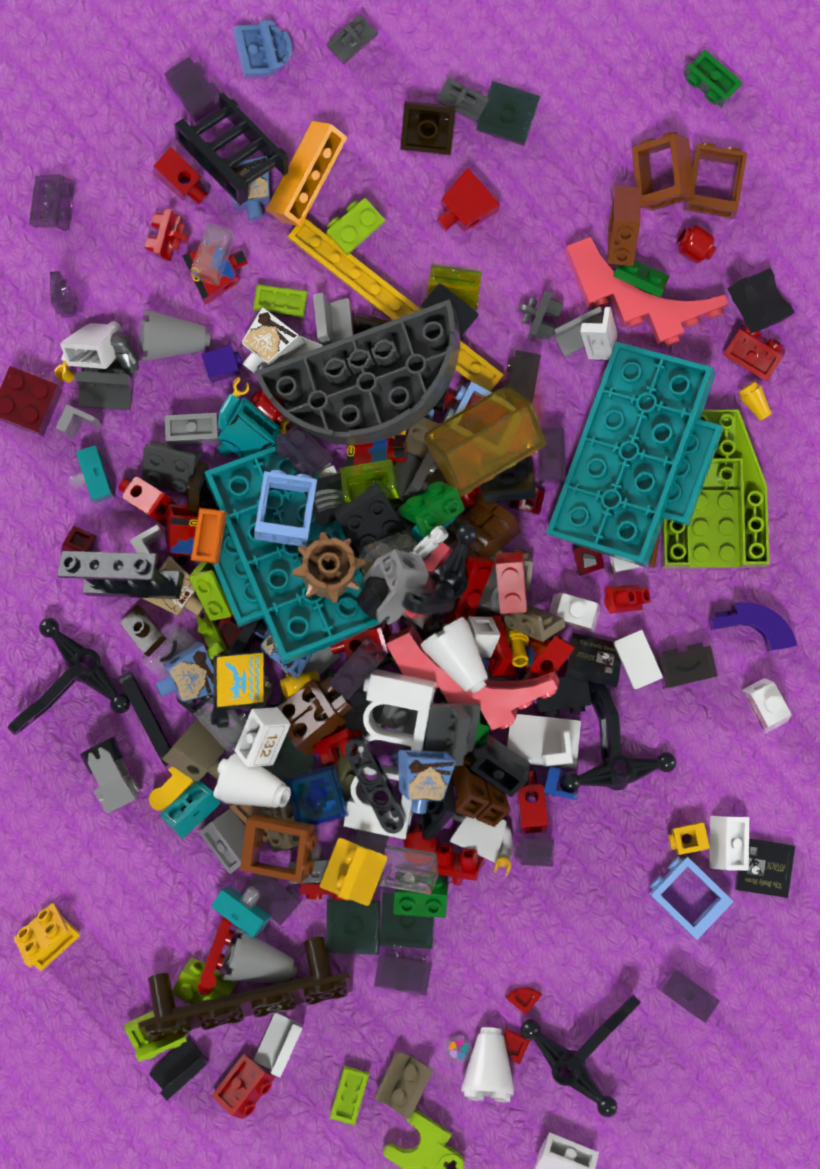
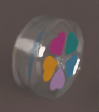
(458, 1048)

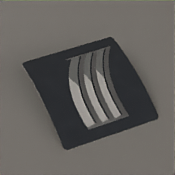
(327, 497)

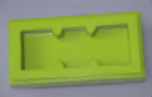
(280, 300)
(349, 1095)

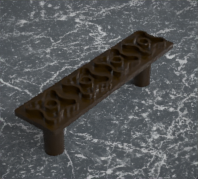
(233, 1008)

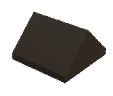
(427, 127)

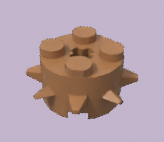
(321, 555)

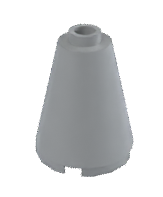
(170, 336)
(256, 961)

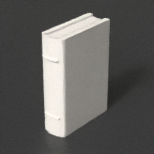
(540, 736)

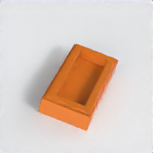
(209, 536)

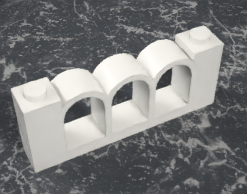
(402, 692)

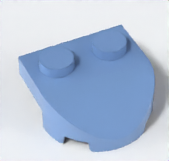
(262, 48)

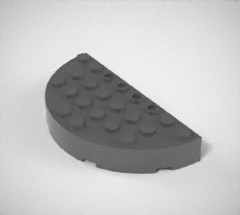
(369, 381)

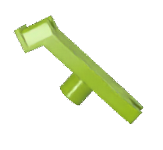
(211, 636)

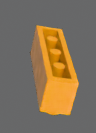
(306, 173)

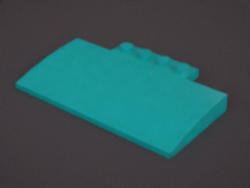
(638, 455)
(259, 572)

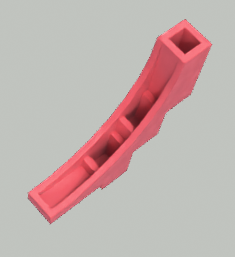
(632, 304)
(497, 699)

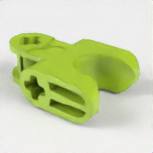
(431, 1150)

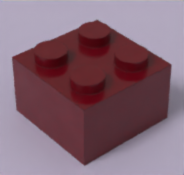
(28, 401)

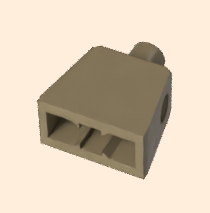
(195, 753)

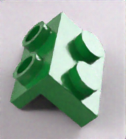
(712, 79)
(643, 277)
(432, 507)
(422, 904)

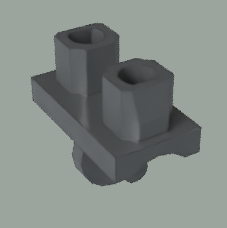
(352, 39)
(463, 98)
(539, 327)

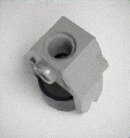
(388, 583)
(111, 774)

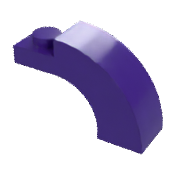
(765, 621)

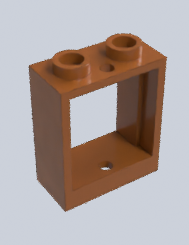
(682, 171)
(711, 205)
(624, 225)
(253, 841)

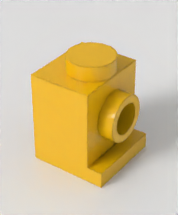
(698, 840)

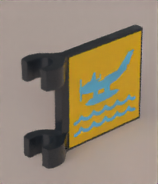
(237, 684)

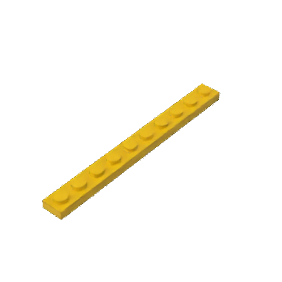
(382, 295)

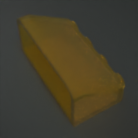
(485, 439)

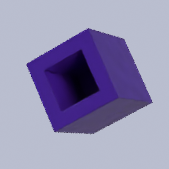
(222, 363)

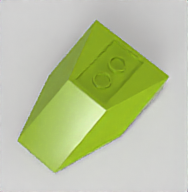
(731, 512)

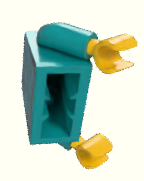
(245, 427)

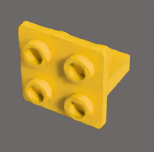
(353, 872)
(45, 938)

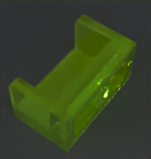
(359, 477)

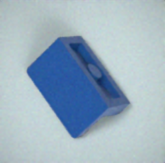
(553, 784)

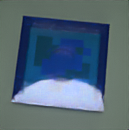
(316, 796)

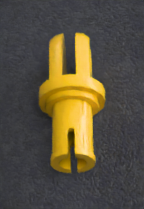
(517, 642)

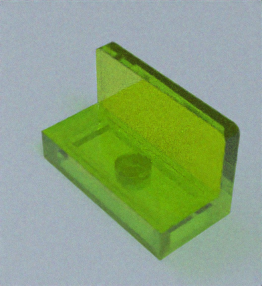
(459, 281)

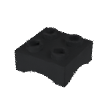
(760, 301)
(368, 518)

